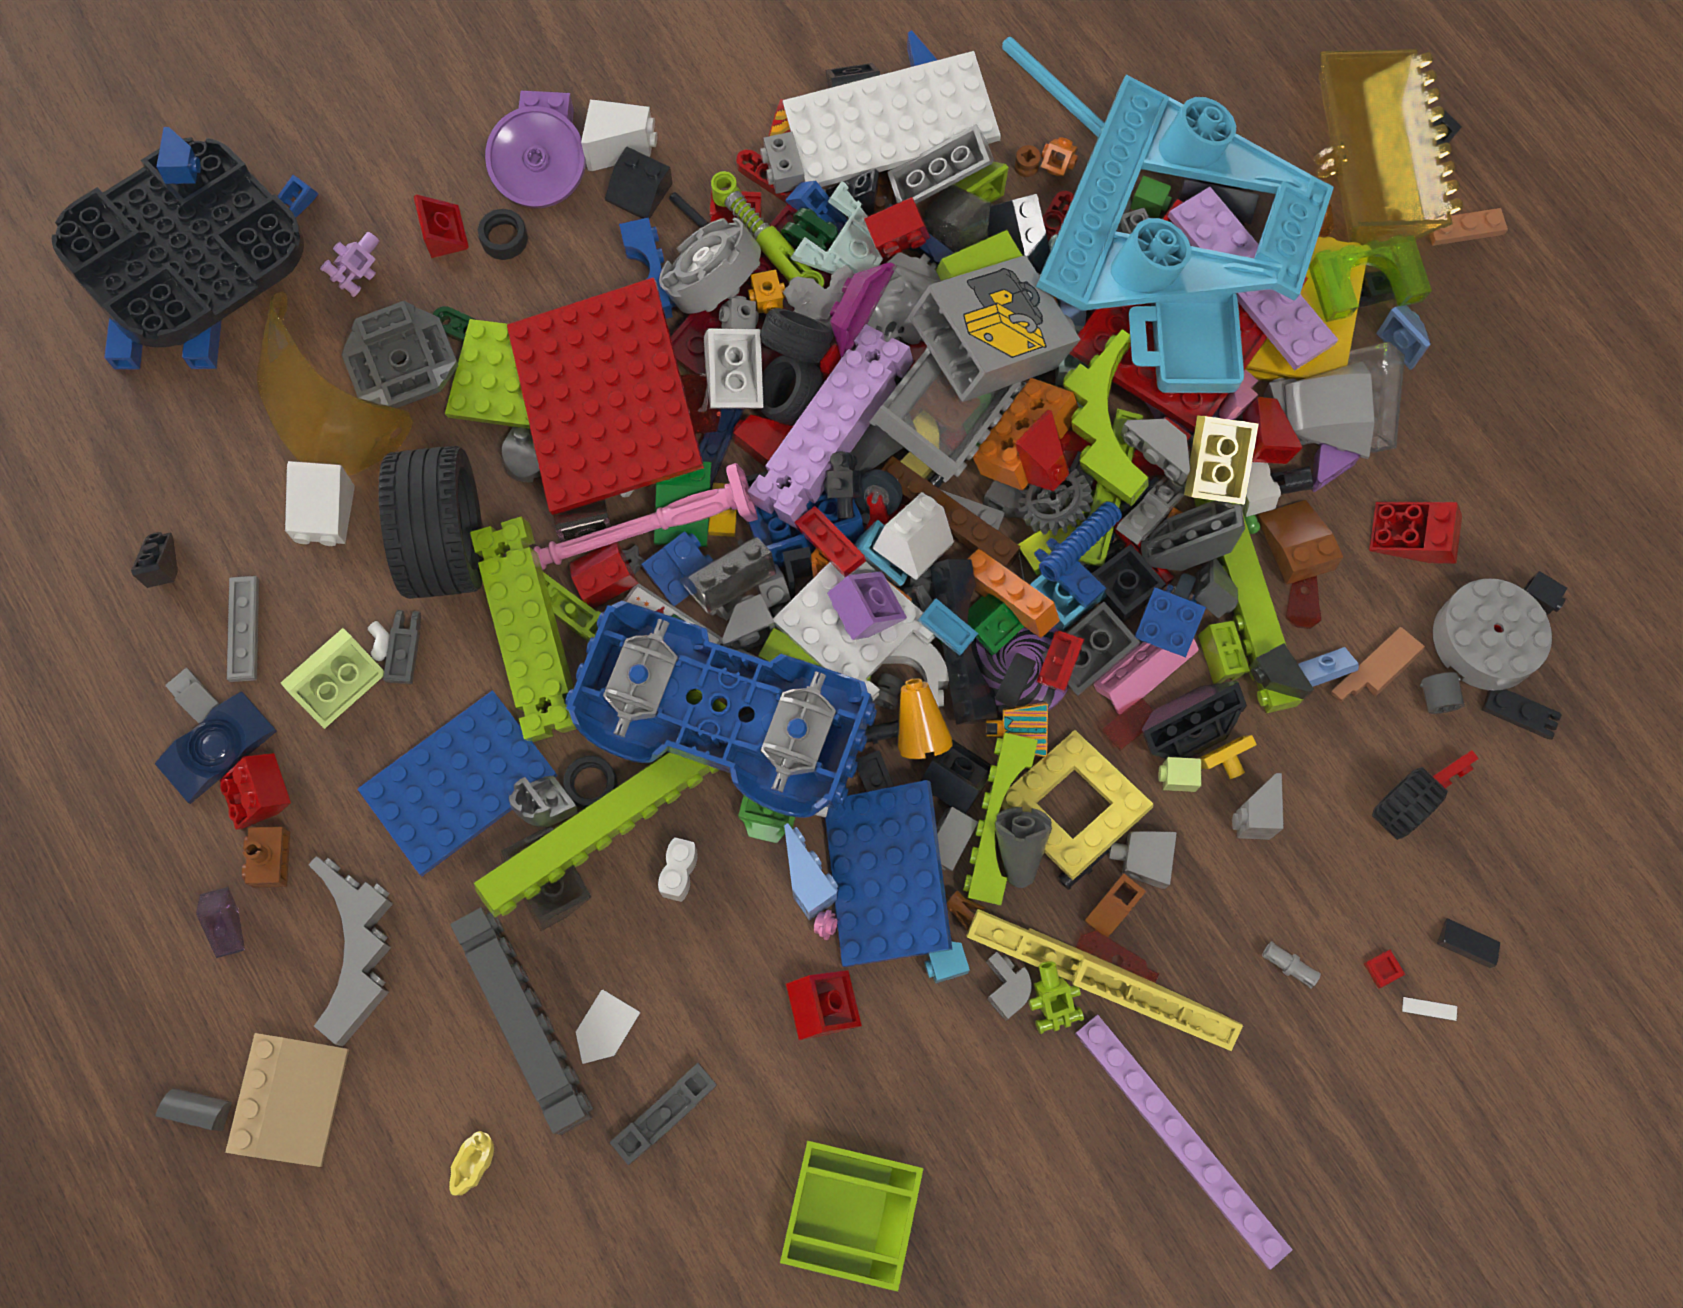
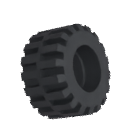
(1409, 803)

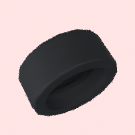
(501, 217)
(1015, 680)
(583, 763)

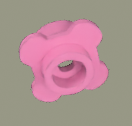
(825, 924)

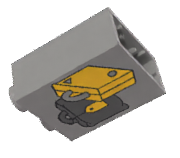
(993, 327)

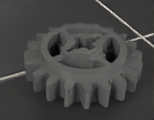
(1060, 506)

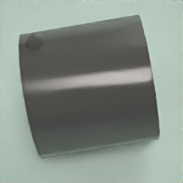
(1442, 693)

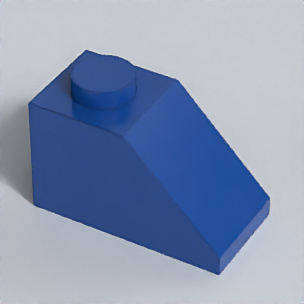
(176, 159)

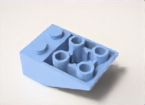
(810, 886)

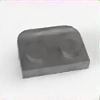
(520, 455)
(541, 801)

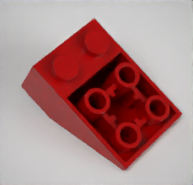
(1417, 530)

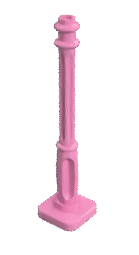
(678, 513)

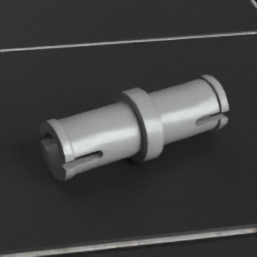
(1291, 964)

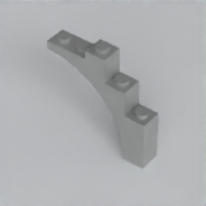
(363, 949)

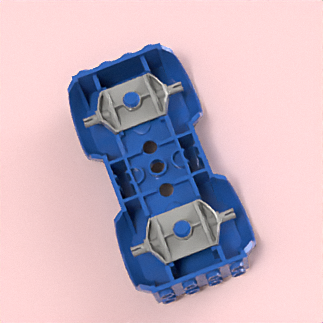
(784, 759)

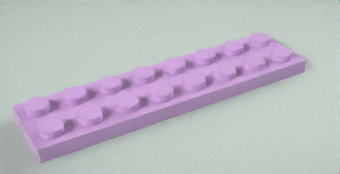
(1287, 323)

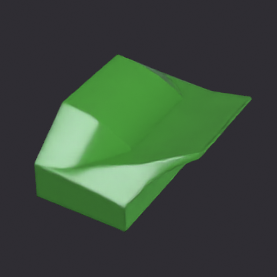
(763, 822)

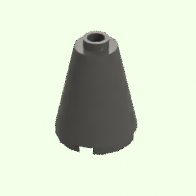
(1022, 843)

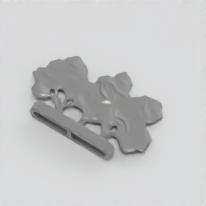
(895, 304)

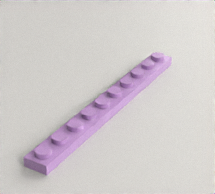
(1184, 1142)

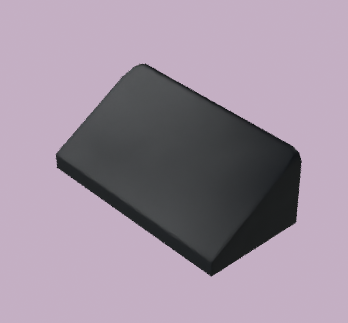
(1469, 943)

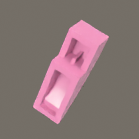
(1238, 401)

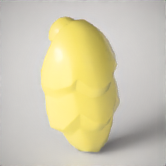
(471, 1162)

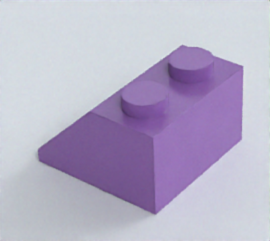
(554, 100)
(866, 604)

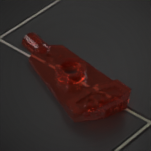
(1304, 604)
(1108, 949)

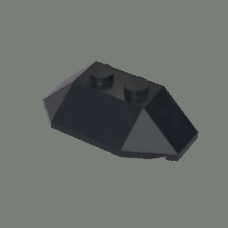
(1194, 720)

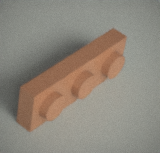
(1471, 226)

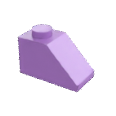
(1330, 464)

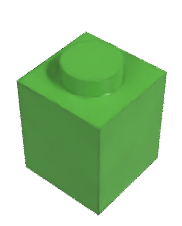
(1152, 196)

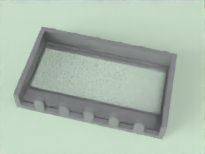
(934, 422)

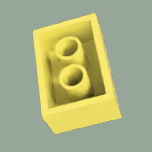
(1221, 459)

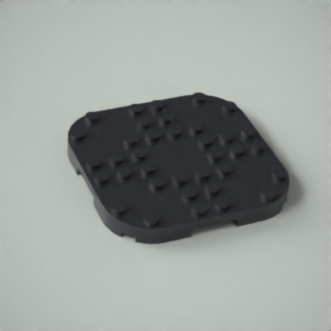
(178, 254)

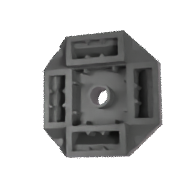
(396, 335)

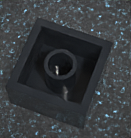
(1127, 582)

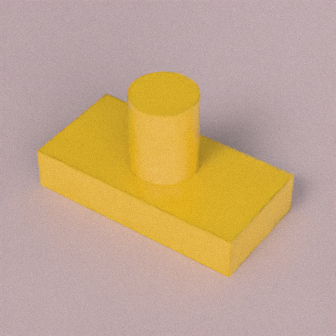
(725, 522)
(1228, 754)

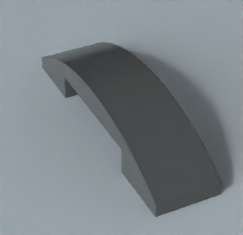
(663, 1114)

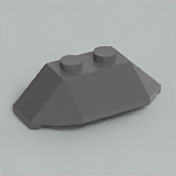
(1194, 536)

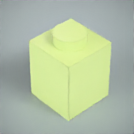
(1180, 774)

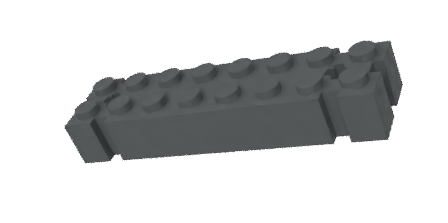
(521, 1021)

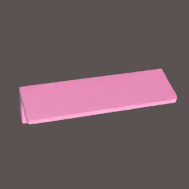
(1139, 674)

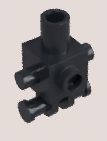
(843, 482)

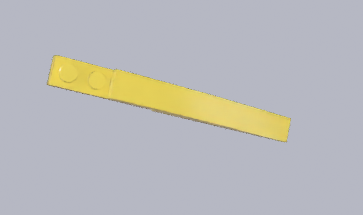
(1105, 979)

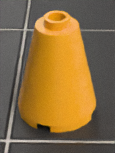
(921, 722)

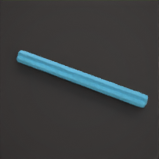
(1053, 85)

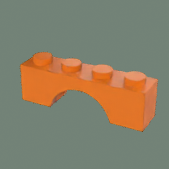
(1028, 604)

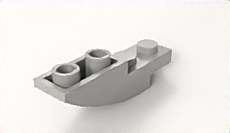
(1151, 510)

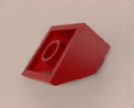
(1043, 453)

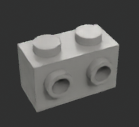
(783, 162)

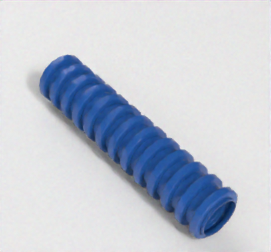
(1080, 541)

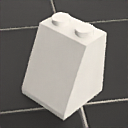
(614, 127)
(318, 503)

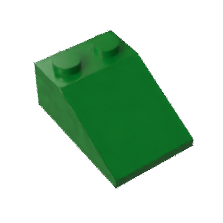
(679, 488)

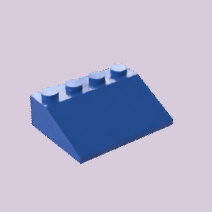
(783, 537)

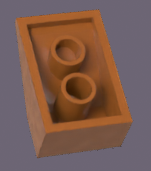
(1300, 541)

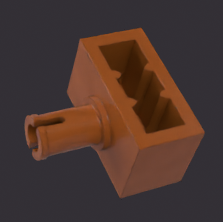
(266, 857)

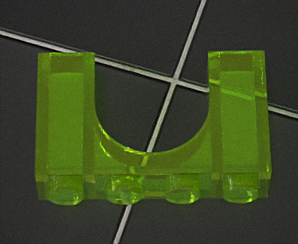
(1395, 257)

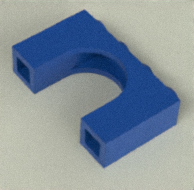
(198, 352)

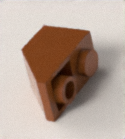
(1115, 905)

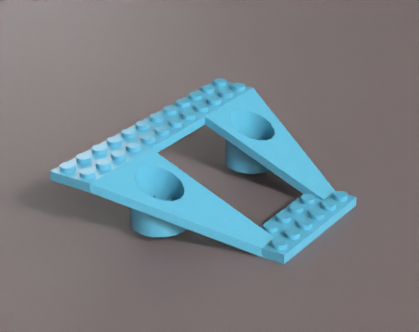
(1155, 263)

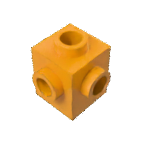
(766, 291)

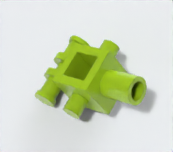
(1054, 1000)

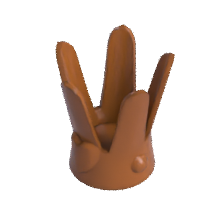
(959, 906)

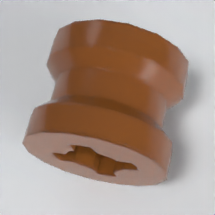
(1027, 161)

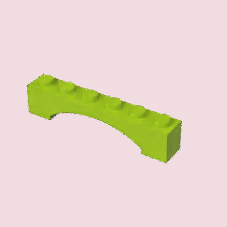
(986, 880)

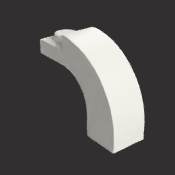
(926, 661)

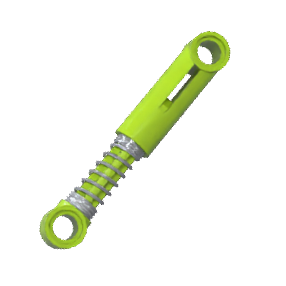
(767, 236)

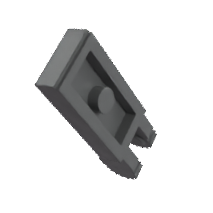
(402, 649)

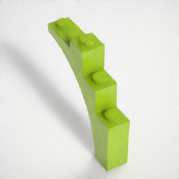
(1105, 458)

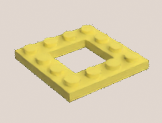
(1126, 802)

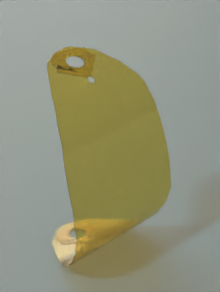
(315, 416)

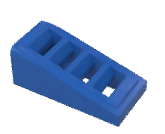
(302, 200)

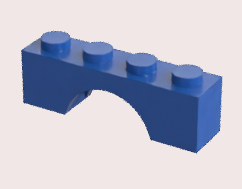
(640, 245)

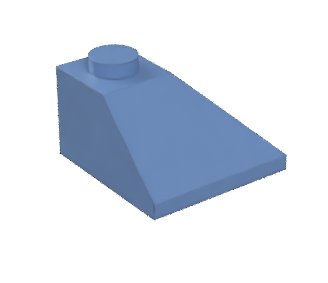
(1406, 333)

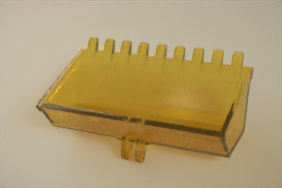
(1385, 144)

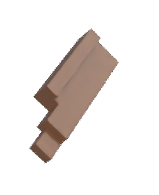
(1381, 665)

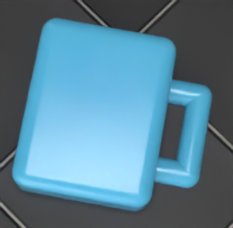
(1193, 344)

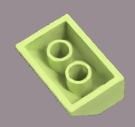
(333, 678)

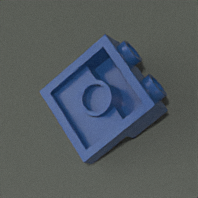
(673, 563)

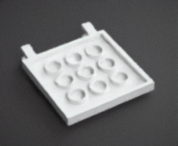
(822, 635)

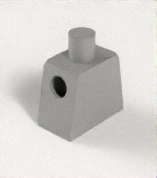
(1147, 857)

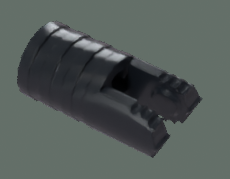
(1295, 479)

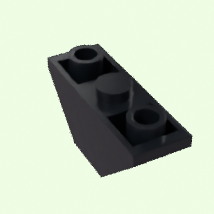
(863, 189)
(156, 560)

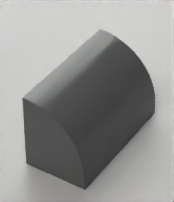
(194, 1109)

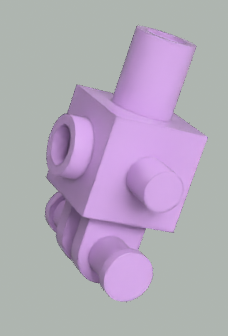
(353, 261)

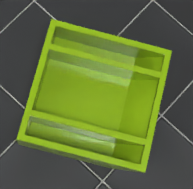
(852, 1216)

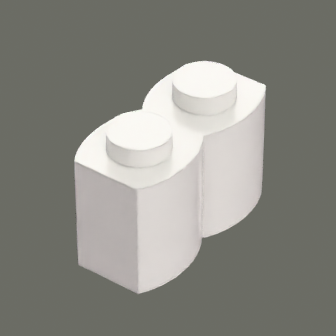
(681, 861)

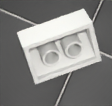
(916, 536)

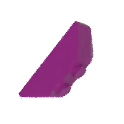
(858, 304)

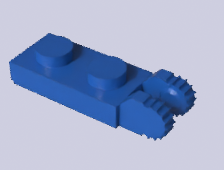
(1076, 580)

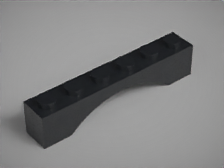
(970, 693)

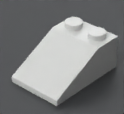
(734, 368)

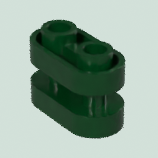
(810, 226)

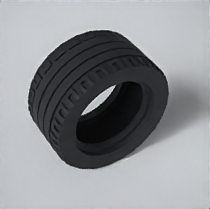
(427, 521)

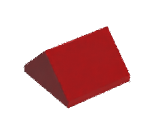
(441, 226)

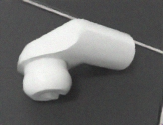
(381, 642)

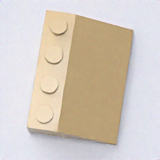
(287, 1100)

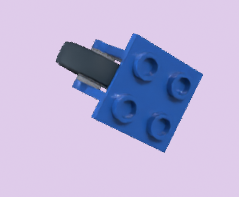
(1172, 617)

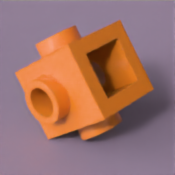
(1051, 160)

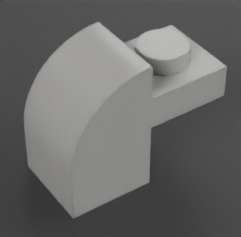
(1015, 987)

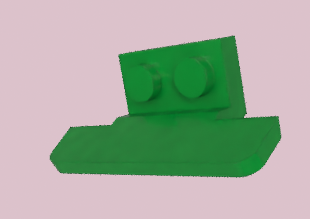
(992, 622)

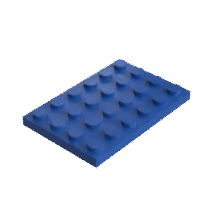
(454, 783)
(888, 875)

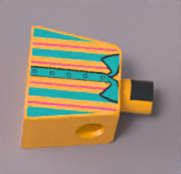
(1024, 721)

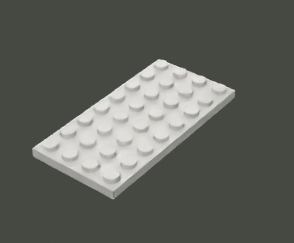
(888, 118)

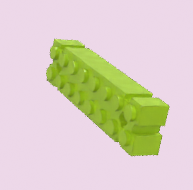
(525, 627)

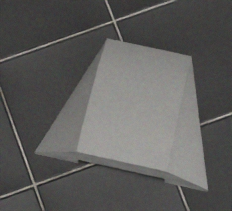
(1334, 408)

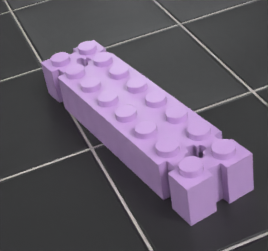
(831, 424)

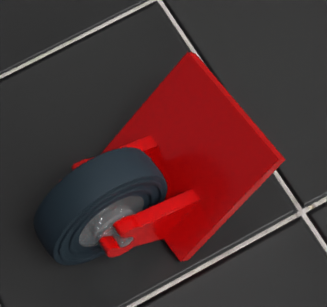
(880, 496)

